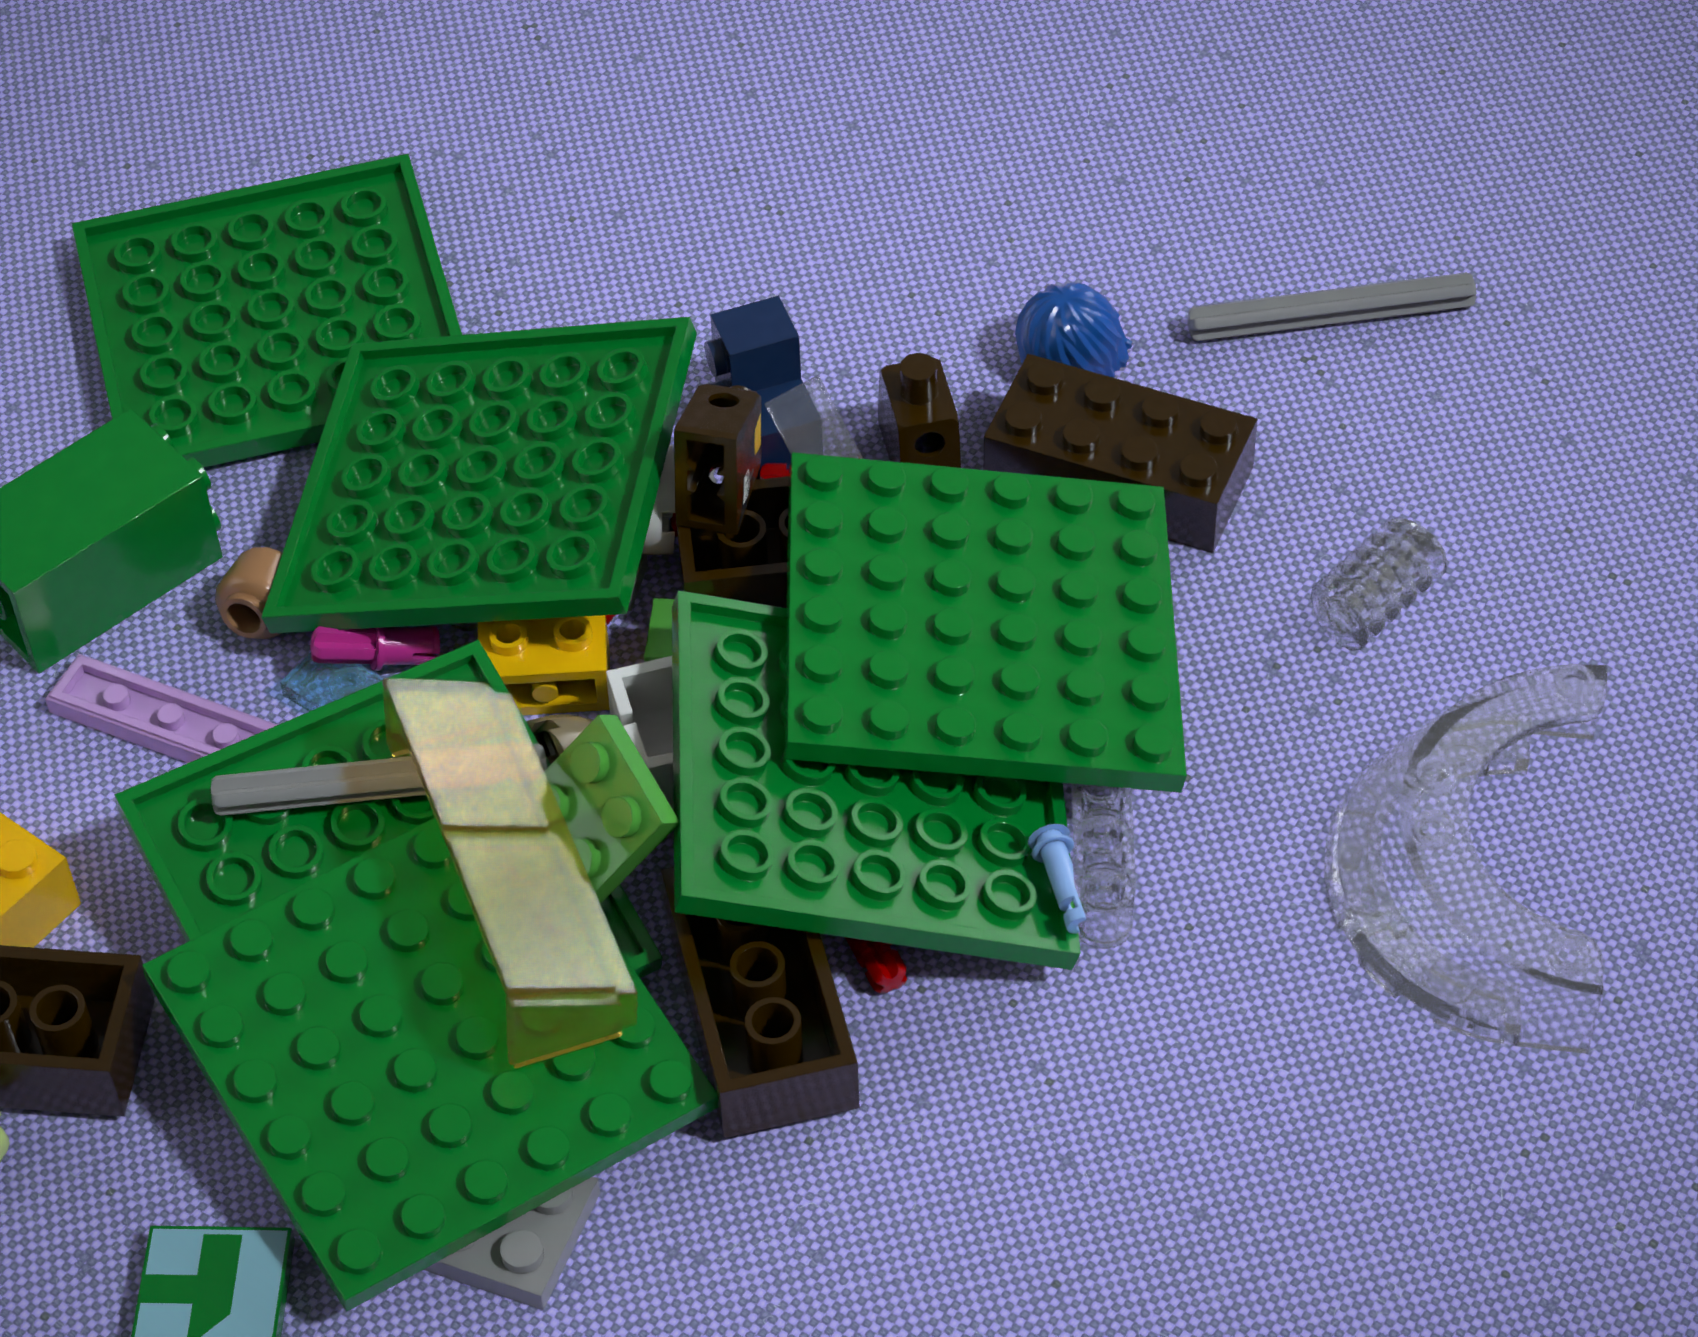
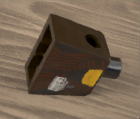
(717, 431)

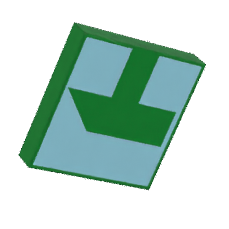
(214, 1282)

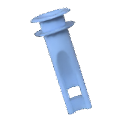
(1052, 847)

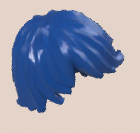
(1073, 328)

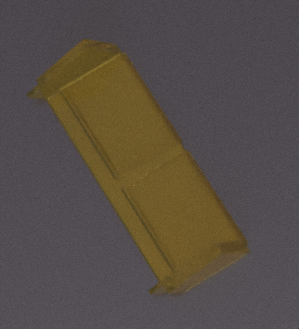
(515, 865)

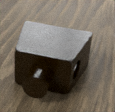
(917, 402)

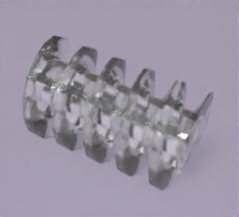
(1377, 582)

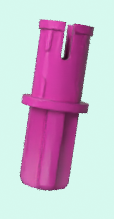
(375, 646)

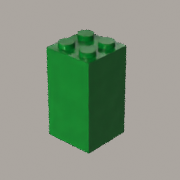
(99, 537)

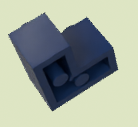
(759, 351)

